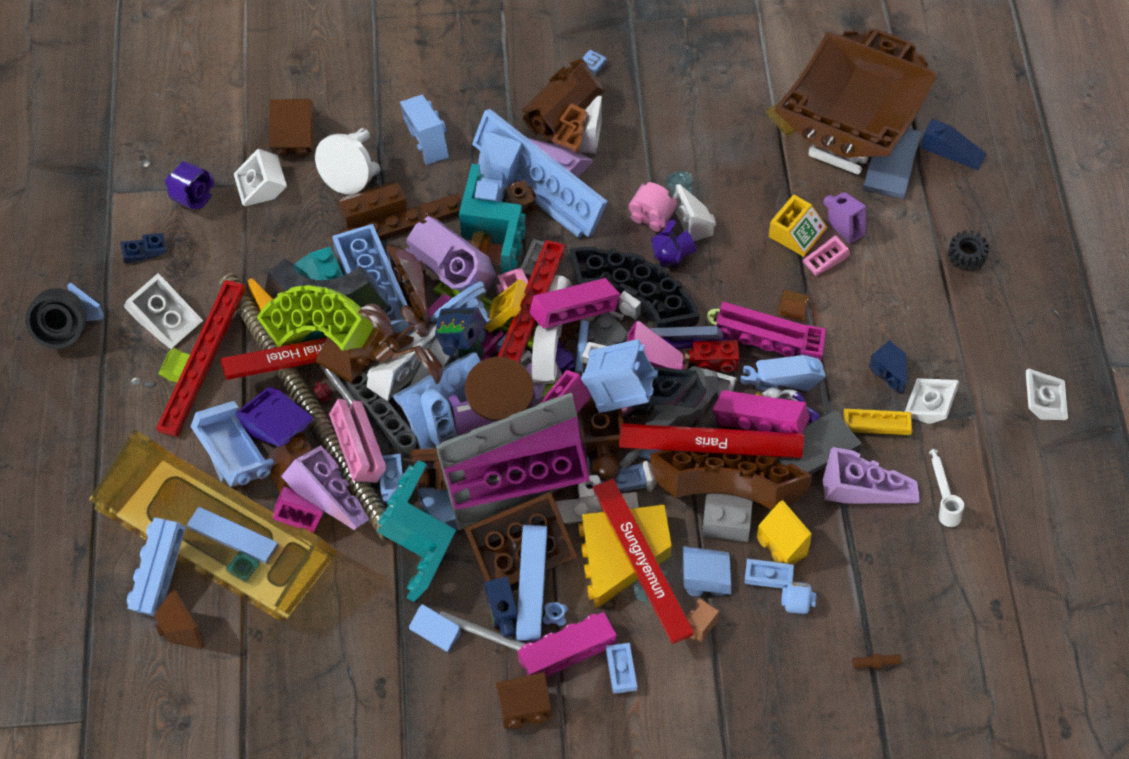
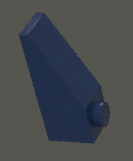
(951, 144)

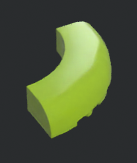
(312, 309)

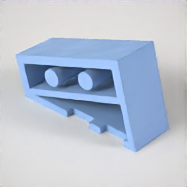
(426, 127)

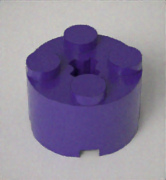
(189, 185)

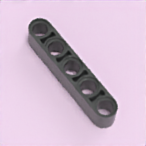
(386, 421)

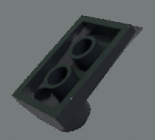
(675, 388)

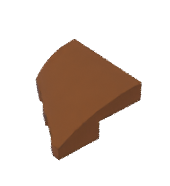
(571, 131)

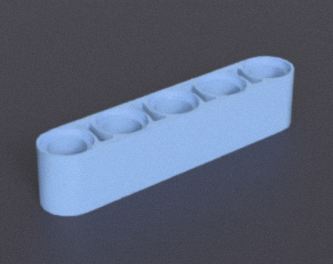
(531, 583)

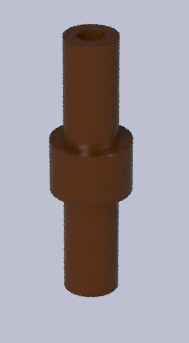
(876, 660)

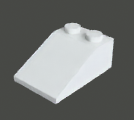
(162, 311)

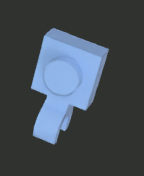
(755, 379)

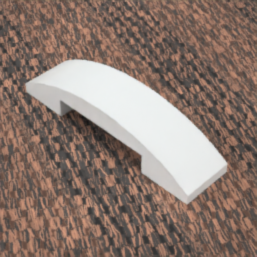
(544, 354)

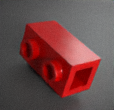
(715, 355)

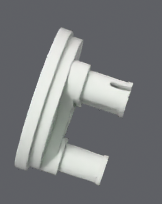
(345, 162)

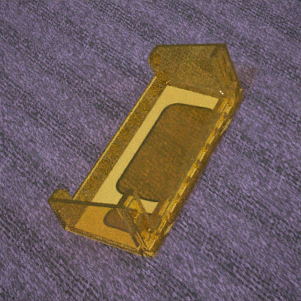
(154, 483)

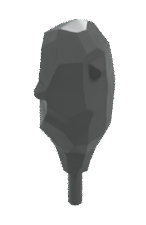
(679, 416)

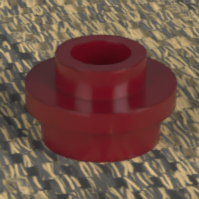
(323, 391)

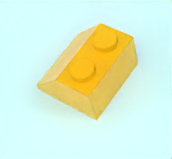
(784, 535)

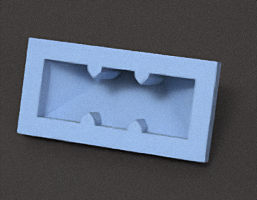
(93, 309)

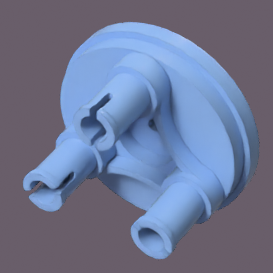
(466, 299)

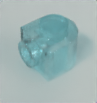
(681, 178)

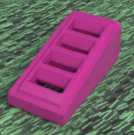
(811, 345)

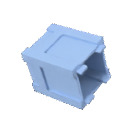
(619, 376)

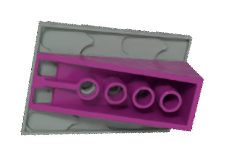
(514, 460)

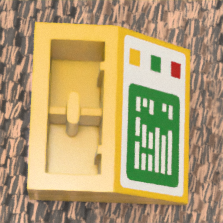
(797, 226)

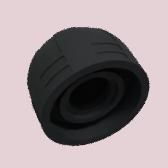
(56, 318)

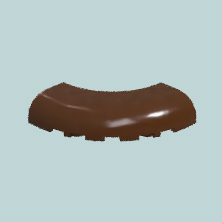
(732, 474)

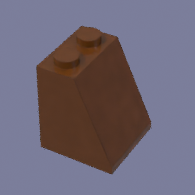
(292, 126)

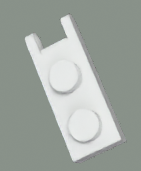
(840, 161)

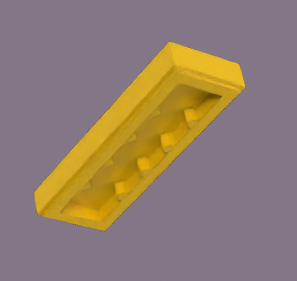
(878, 421)

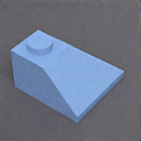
(499, 158)

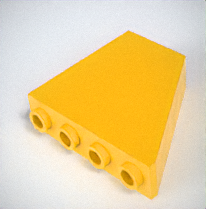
(606, 560)

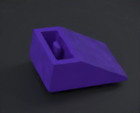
(273, 417)

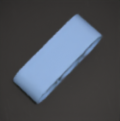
(438, 416)

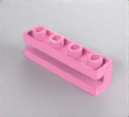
(357, 441)

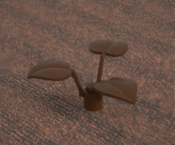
(389, 347)

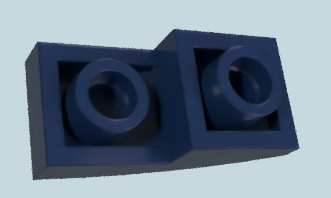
(138, 250)

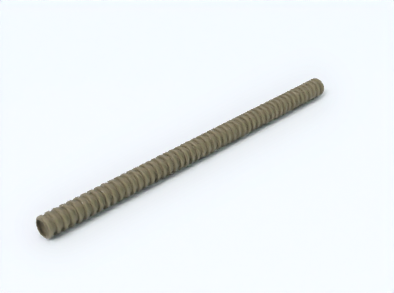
(303, 398)

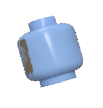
(798, 598)

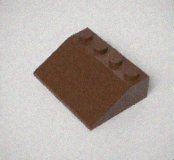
(499, 538)

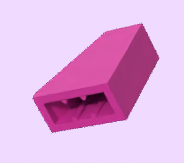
(656, 349)

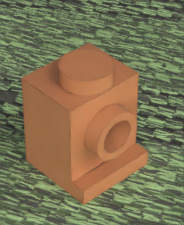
(702, 619)

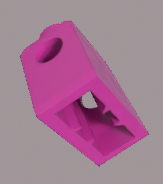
(295, 510)

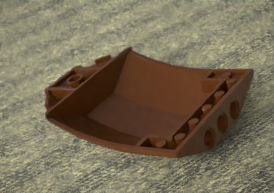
(858, 93)

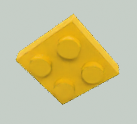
(506, 305)

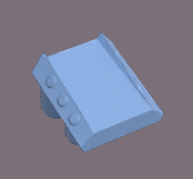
(706, 571)

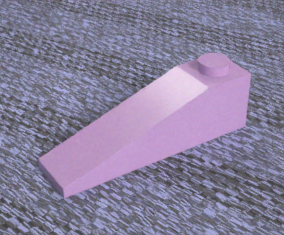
(573, 162)
(856, 480)
(318, 481)

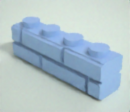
(156, 566)

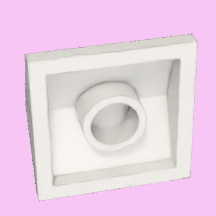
(1046, 396)
(931, 399)

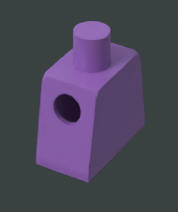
(846, 216)

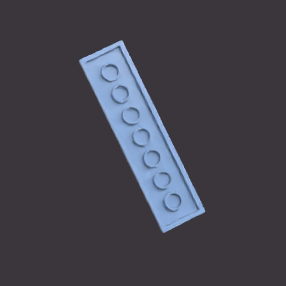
(548, 177)

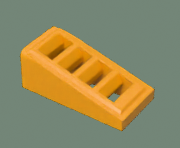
(259, 295)

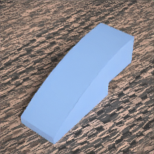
(490, 190)

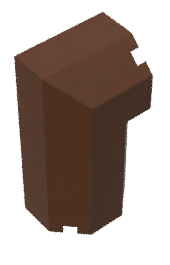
(566, 86)

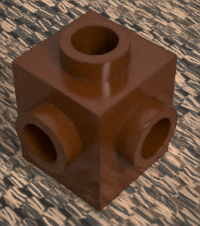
(523, 195)

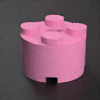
(652, 206)

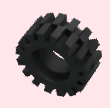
(968, 260)

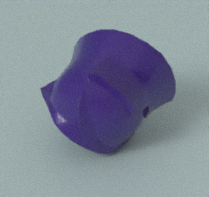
(670, 249)

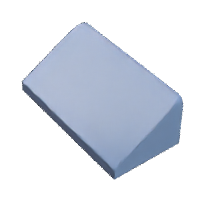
(435, 628)

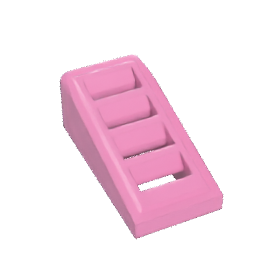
(835, 242)

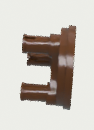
(498, 388)
(431, 458)

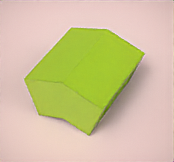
(173, 365)

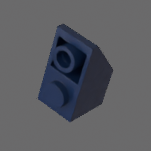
(890, 365)

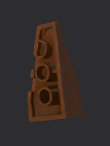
(410, 279)

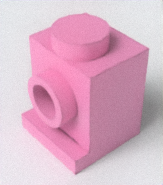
(507, 279)

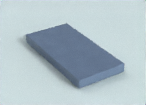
(891, 173)

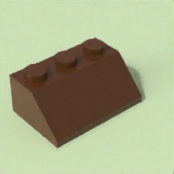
(371, 203)

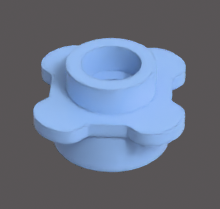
(552, 608)

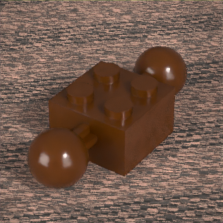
(601, 436)

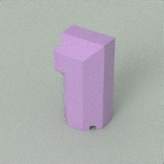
(450, 255)

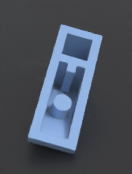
(793, 372)

